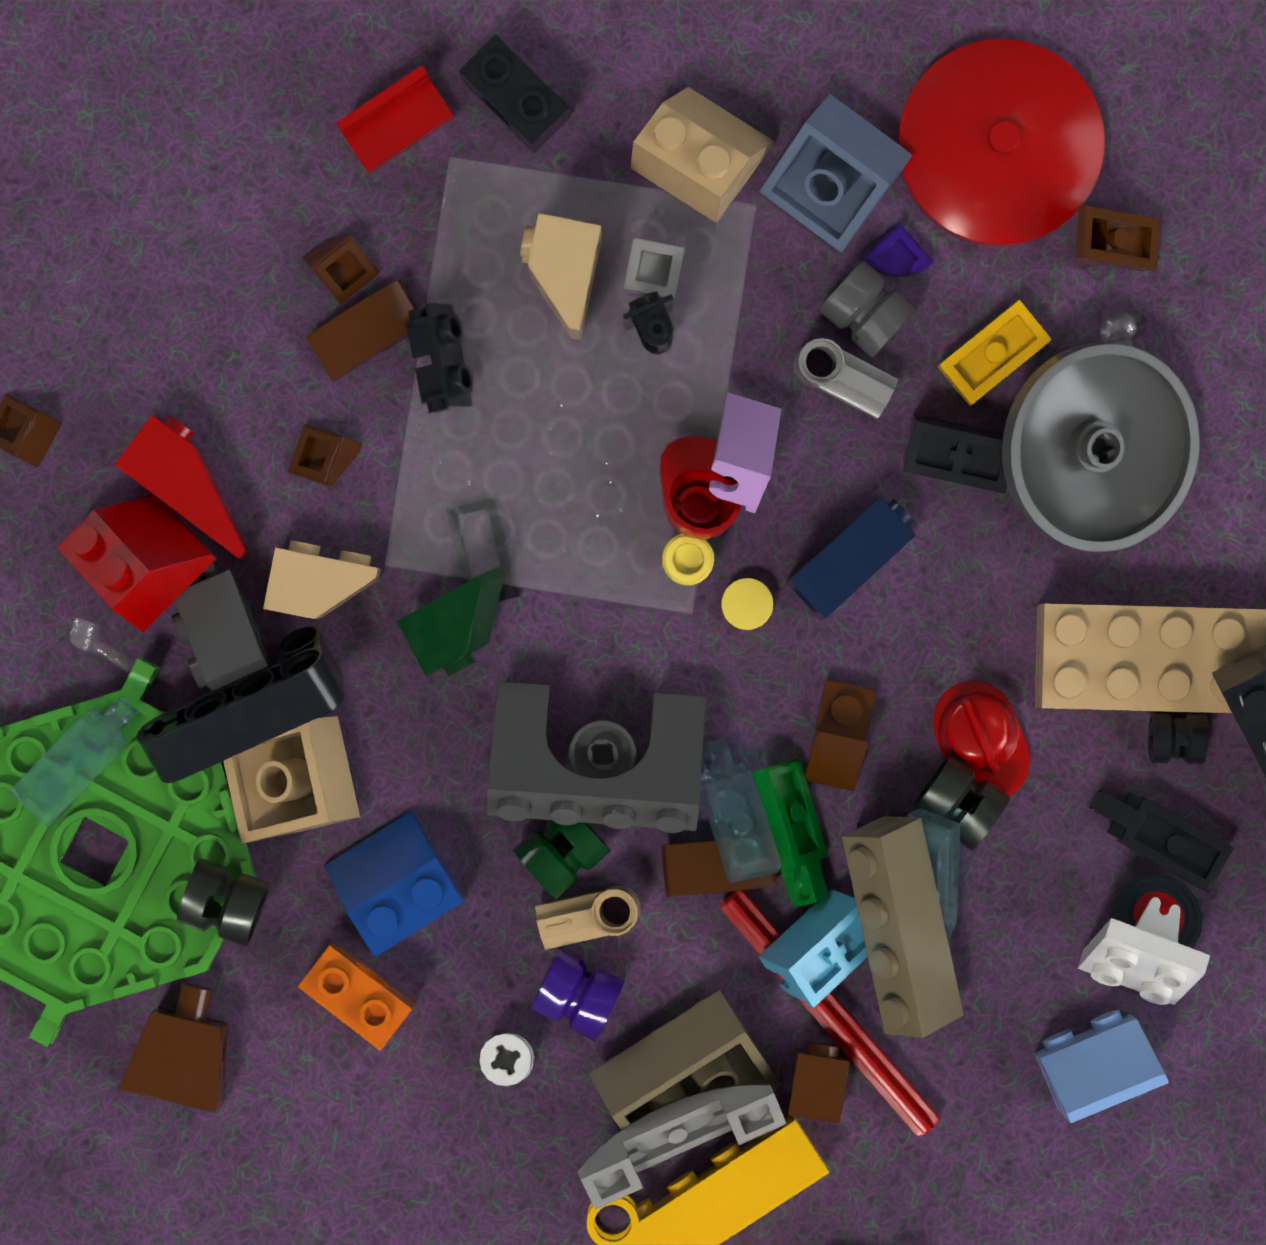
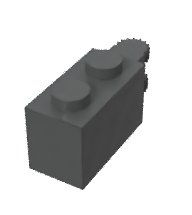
(220, 630)

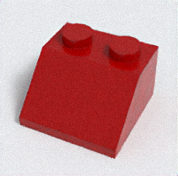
(136, 557)

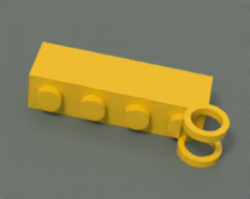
(725, 1197)

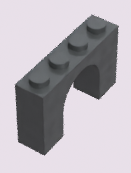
(534, 785)

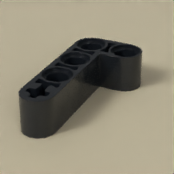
(247, 711)

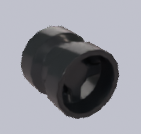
(1177, 737)

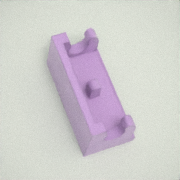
(745, 450)

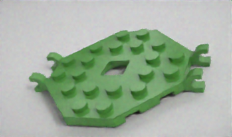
(93, 941)

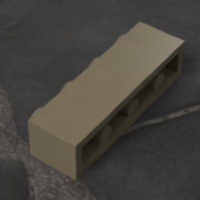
(903, 926)

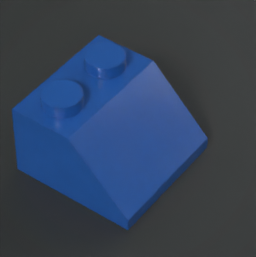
(394, 884)

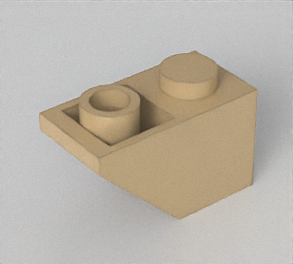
(315, 585)

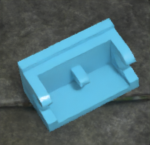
(818, 949)

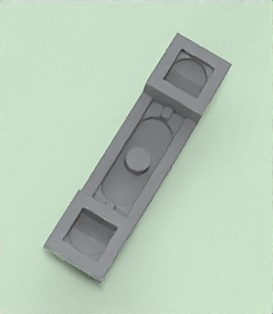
(673, 1130)

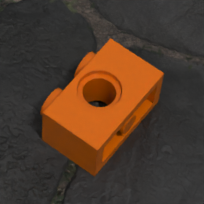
(357, 995)

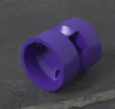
(577, 995)

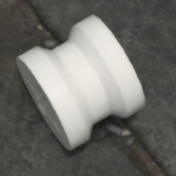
(515, 1055)

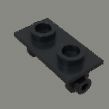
(651, 321)
(438, 333)

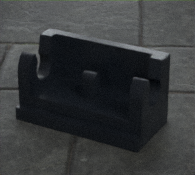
(955, 453)

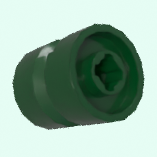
(549, 864)

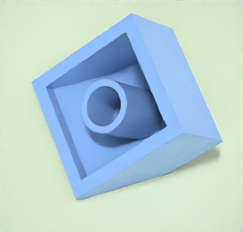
(1099, 1066)

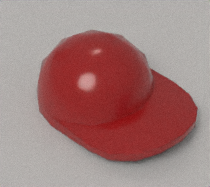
(685, 489)

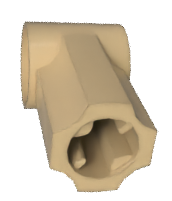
(582, 917)

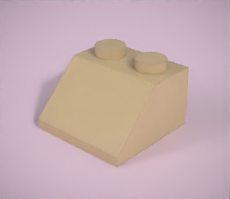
(698, 152)
(563, 266)
(292, 782)

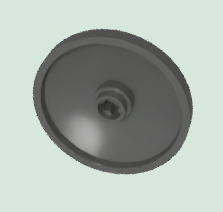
(1100, 447)

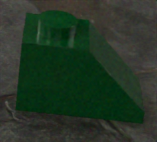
(454, 624)

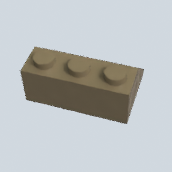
(685, 1057)

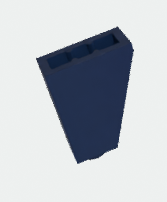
(852, 557)

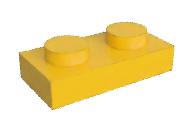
(994, 353)

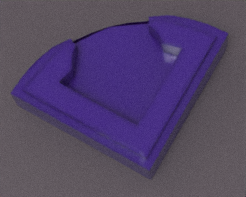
(898, 254)

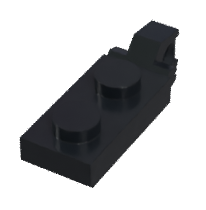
(1164, 838)

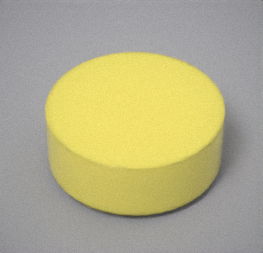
(687, 560)
(747, 604)

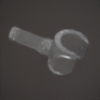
(85, 637)

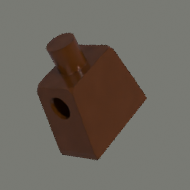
(181, 1054)

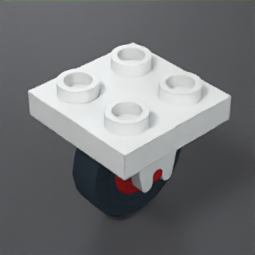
(1149, 940)

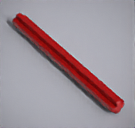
(841, 1025)

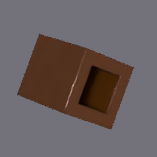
(818, 1082)

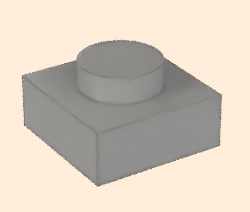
(653, 268)

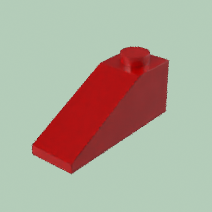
(178, 475)

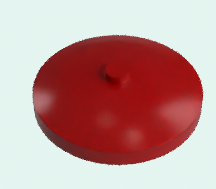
(1001, 142)

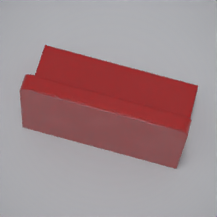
(395, 120)

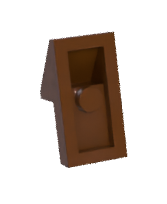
(1116, 239)
(840, 735)

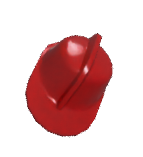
(984, 733)

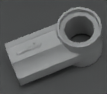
(849, 380)

